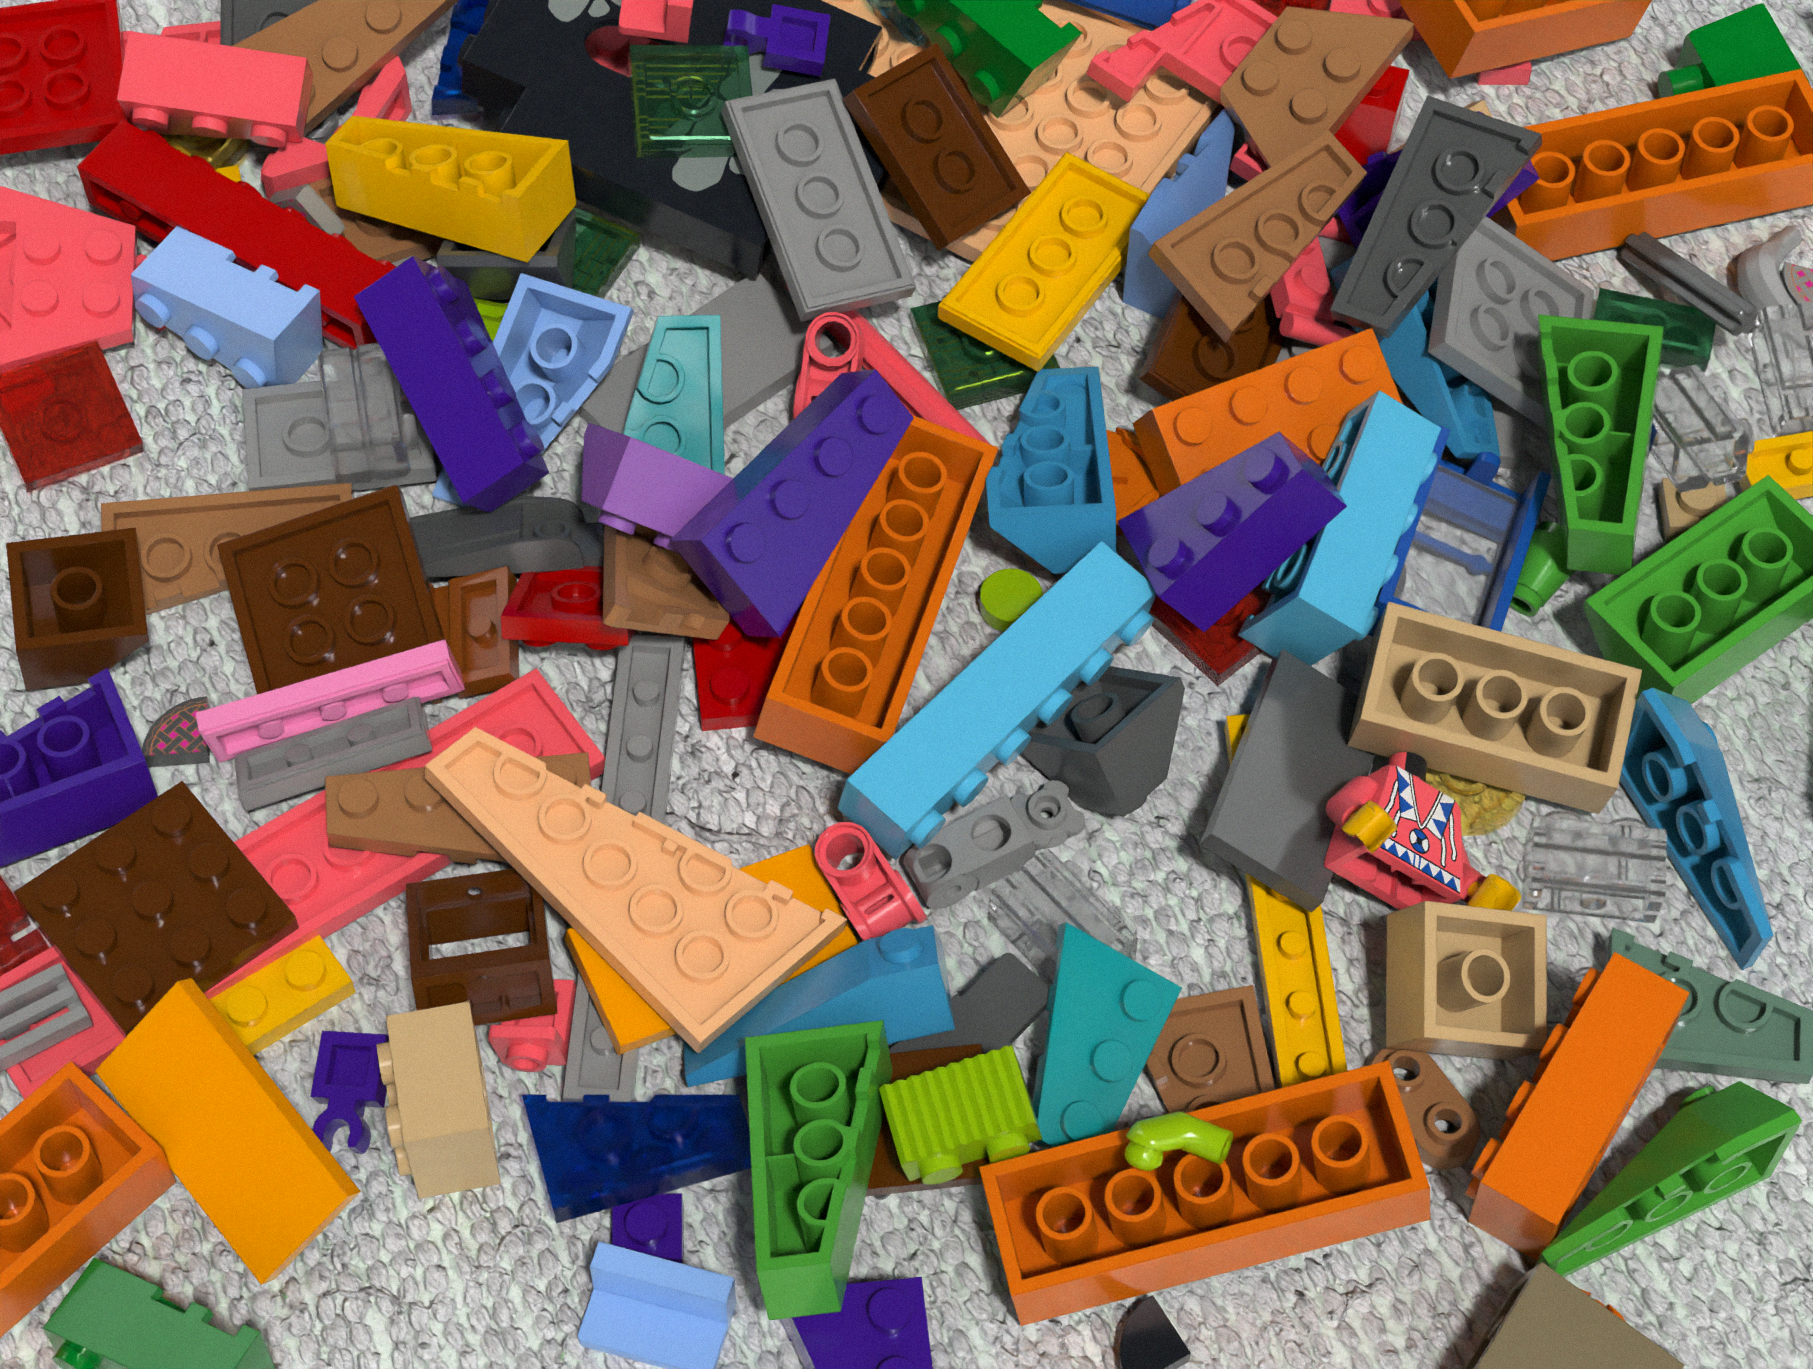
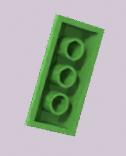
(1711, 595)

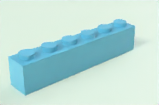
(997, 701)

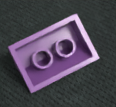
(643, 484)

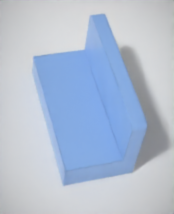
(656, 1310)

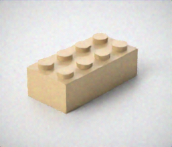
(1496, 707)

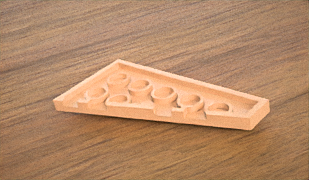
(648, 899)

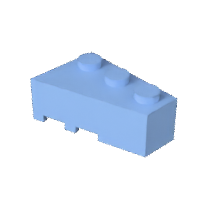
(228, 311)

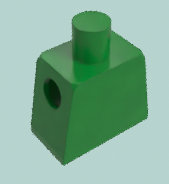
(1729, 52)

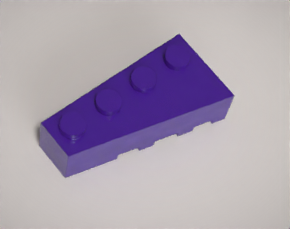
(454, 381)
(70, 772)

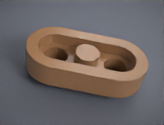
(1432, 1099)

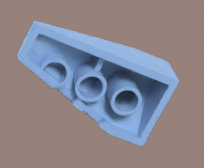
(554, 354)

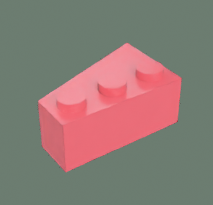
(214, 90)

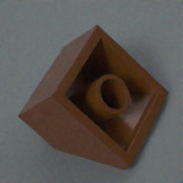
(75, 605)

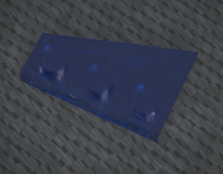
(622, 1152)

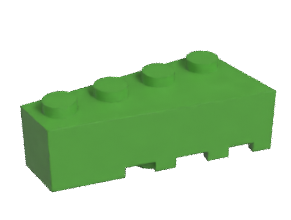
(1599, 420)

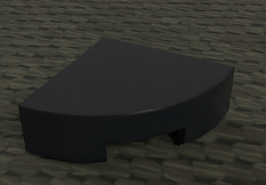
(1151, 1340)

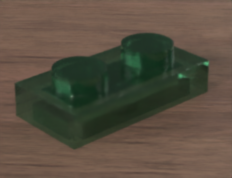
(1686, 332)

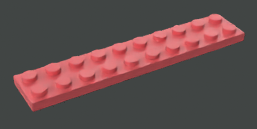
(321, 882)

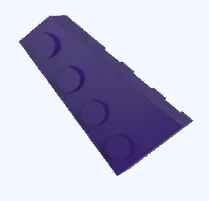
(791, 504)

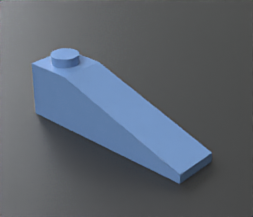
(1197, 185)

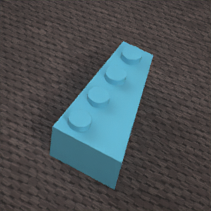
(1331, 583)

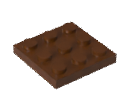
(330, 590)
(155, 906)

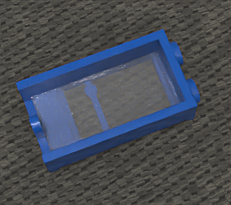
(1464, 542)

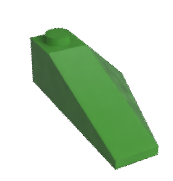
(1696, 1160)

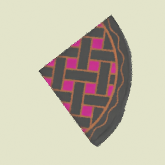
(176, 736)

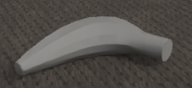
(1759, 269)

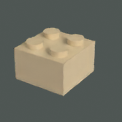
(1466, 981)
(438, 1100)

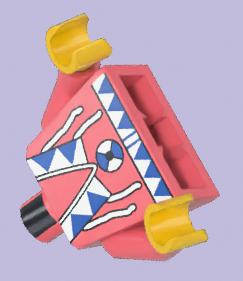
(1406, 841)

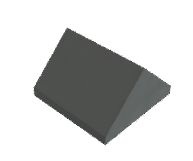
(497, 275)

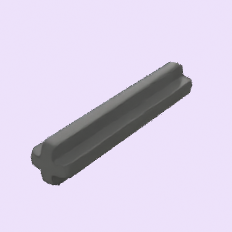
(1690, 284)

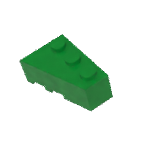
(995, 44)
(126, 1324)

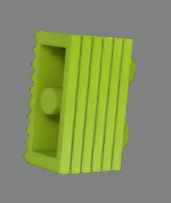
(960, 1115)

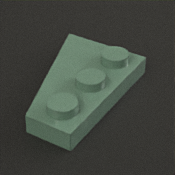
(1726, 1023)

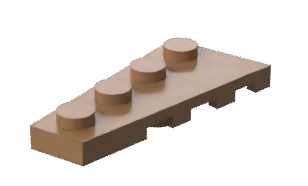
(346, 43)
(1253, 236)
(182, 534)
(406, 814)
(1210, 1051)

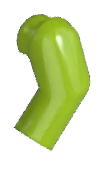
(1175, 1131)

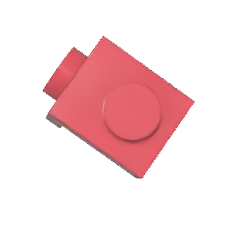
(538, 1040)

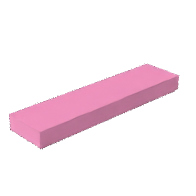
(330, 698)

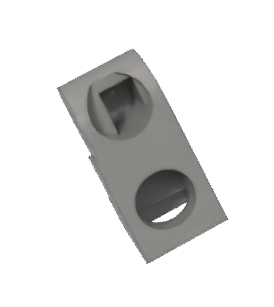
(970, 854)

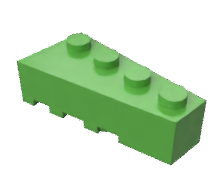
(812, 1157)

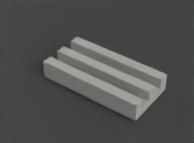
(31, 1002)

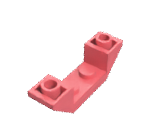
(307, 161)

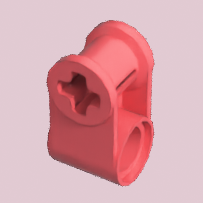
(819, 370)
(871, 892)

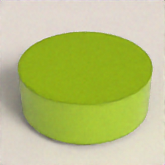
(1007, 597)

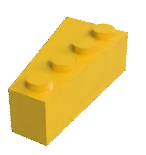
(454, 182)

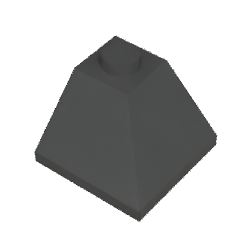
(1112, 739)

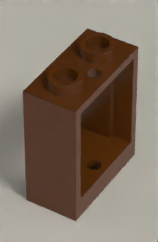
(495, 982)

